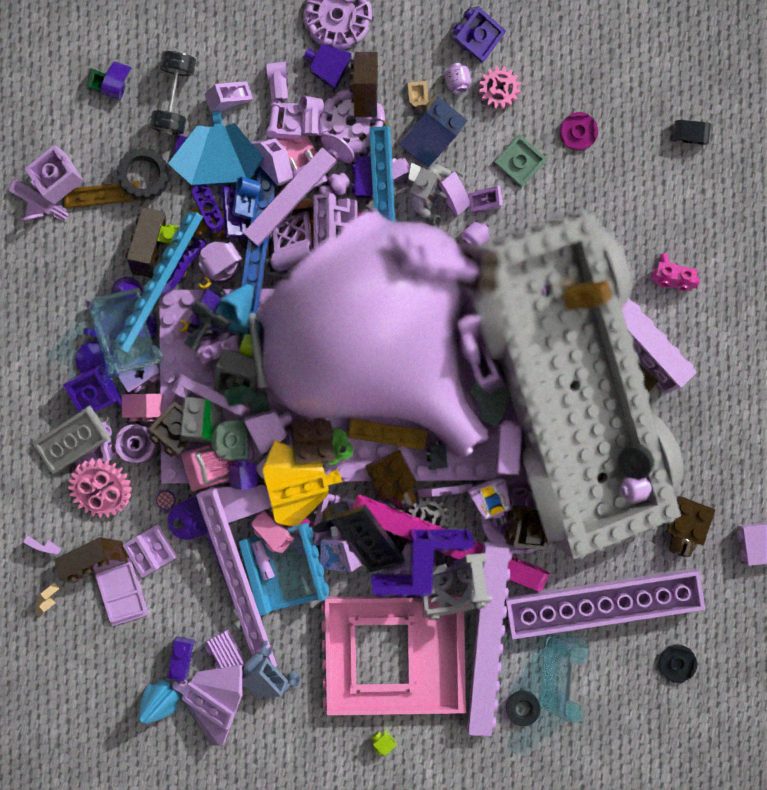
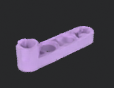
(185, 385)

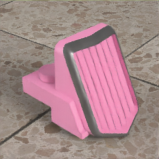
(205, 467)

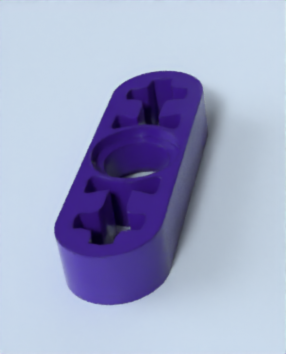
(209, 200)

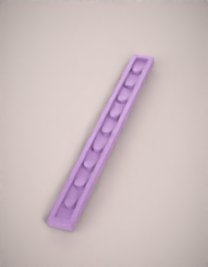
(233, 571)

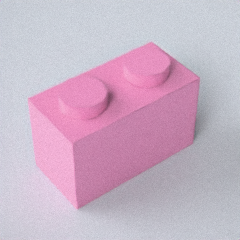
(141, 406)

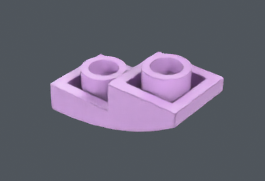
(455, 192)

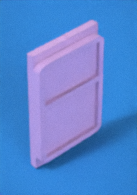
(121, 593)

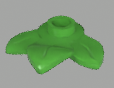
(340, 440)

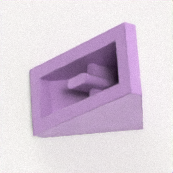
(486, 199)

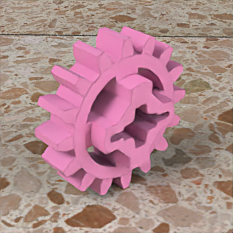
(504, 94)

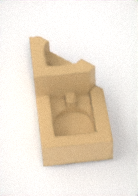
(418, 94)

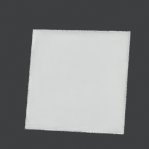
(414, 171)

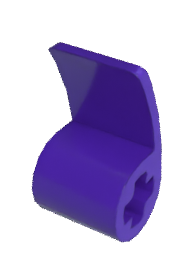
(114, 81)

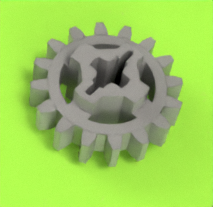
(437, 512)

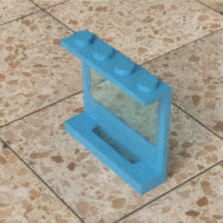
(296, 572)

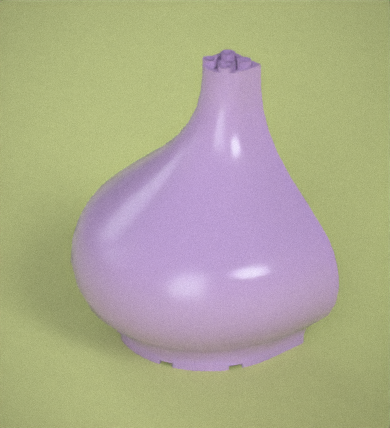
(370, 335)

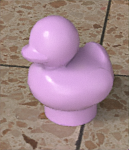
(336, 184)

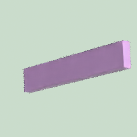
(290, 197)

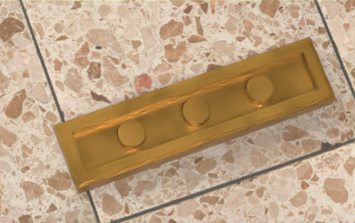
(97, 195)
(387, 434)

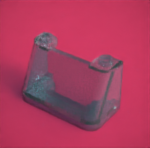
(109, 320)
(557, 661)

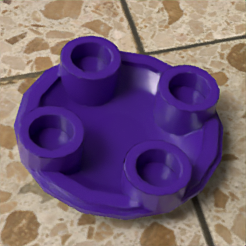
(89, 356)

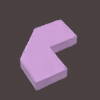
(437, 491)

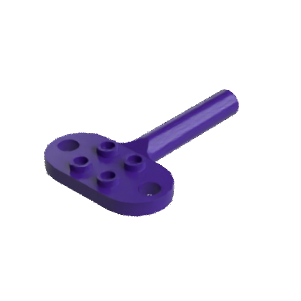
(193, 525)

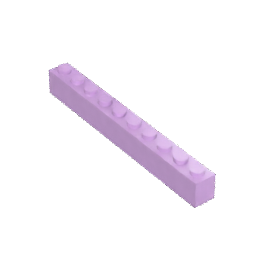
(487, 642)

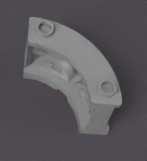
(475, 591)

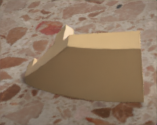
(44, 600)

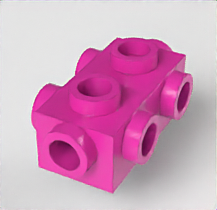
(674, 276)

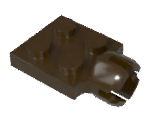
(393, 479)
(690, 527)

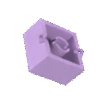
(54, 174)

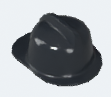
(327, 515)

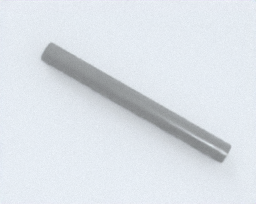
(257, 350)

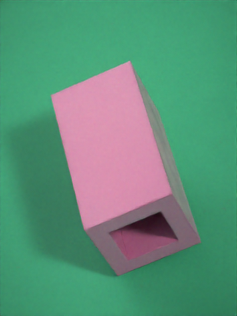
(275, 534)

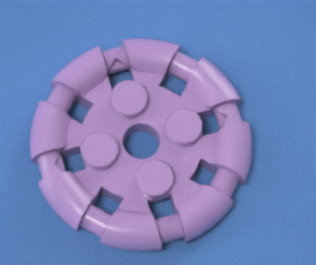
(340, 26)
(340, 117)

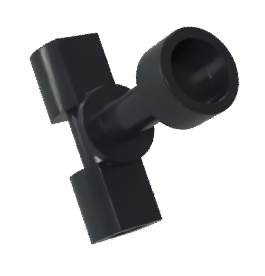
(208, 319)

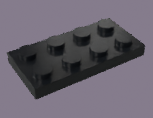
(367, 538)

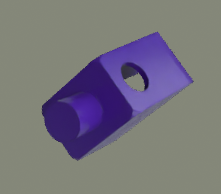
(328, 64)

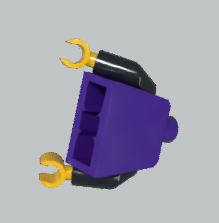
(210, 296)

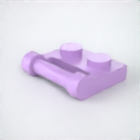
(291, 122)

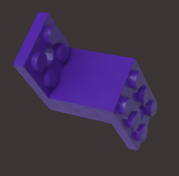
(422, 547)

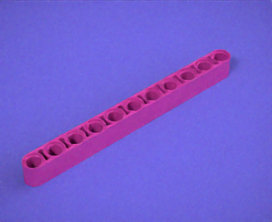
(402, 523)

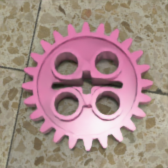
(109, 501)

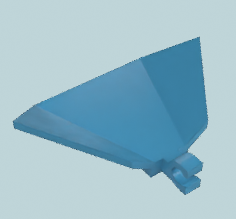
(216, 155)

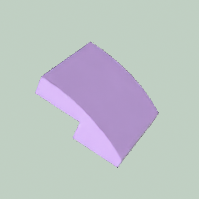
(150, 550)

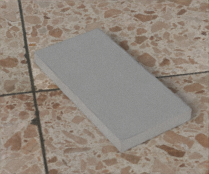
(71, 440)

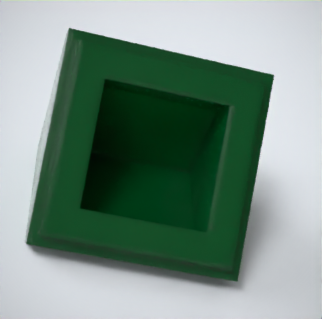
(95, 80)

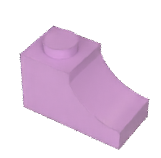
(226, 95)

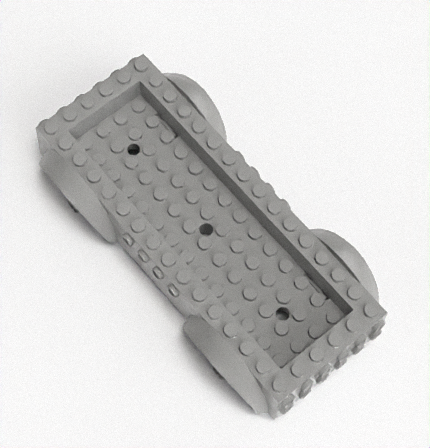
(582, 427)

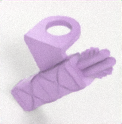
(36, 202)

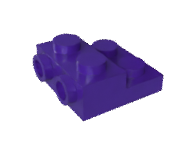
(477, 33)

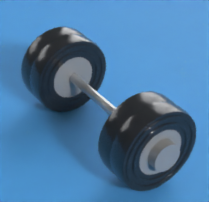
(178, 64)

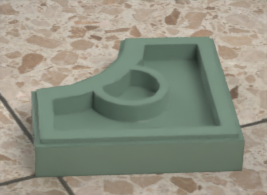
(492, 404)

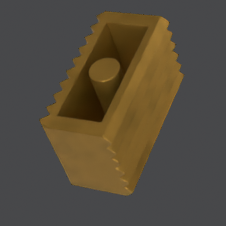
(587, 295)

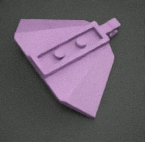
(213, 700)

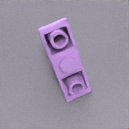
(275, 160)

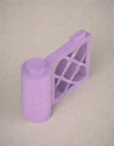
(294, 251)

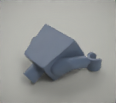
(264, 678)

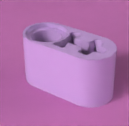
(221, 260)

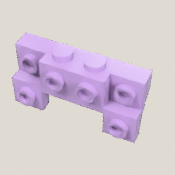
(433, 260)

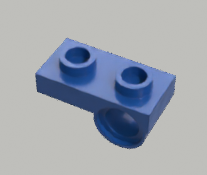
(245, 196)

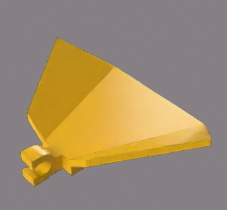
(292, 487)

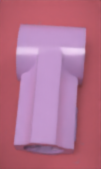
(277, 76)
(311, 110)

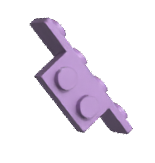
(472, 334)

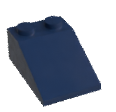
(432, 131)

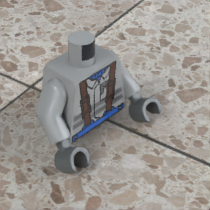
(426, 191)

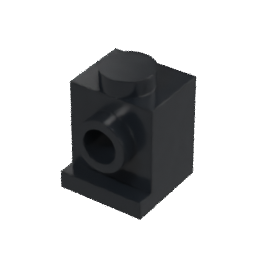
(437, 455)

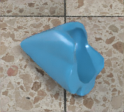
(237, 308)
(157, 702)

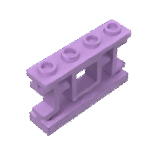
(329, 216)

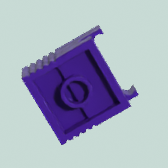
(92, 389)

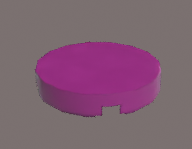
(579, 131)

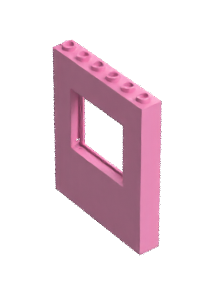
(434, 657)

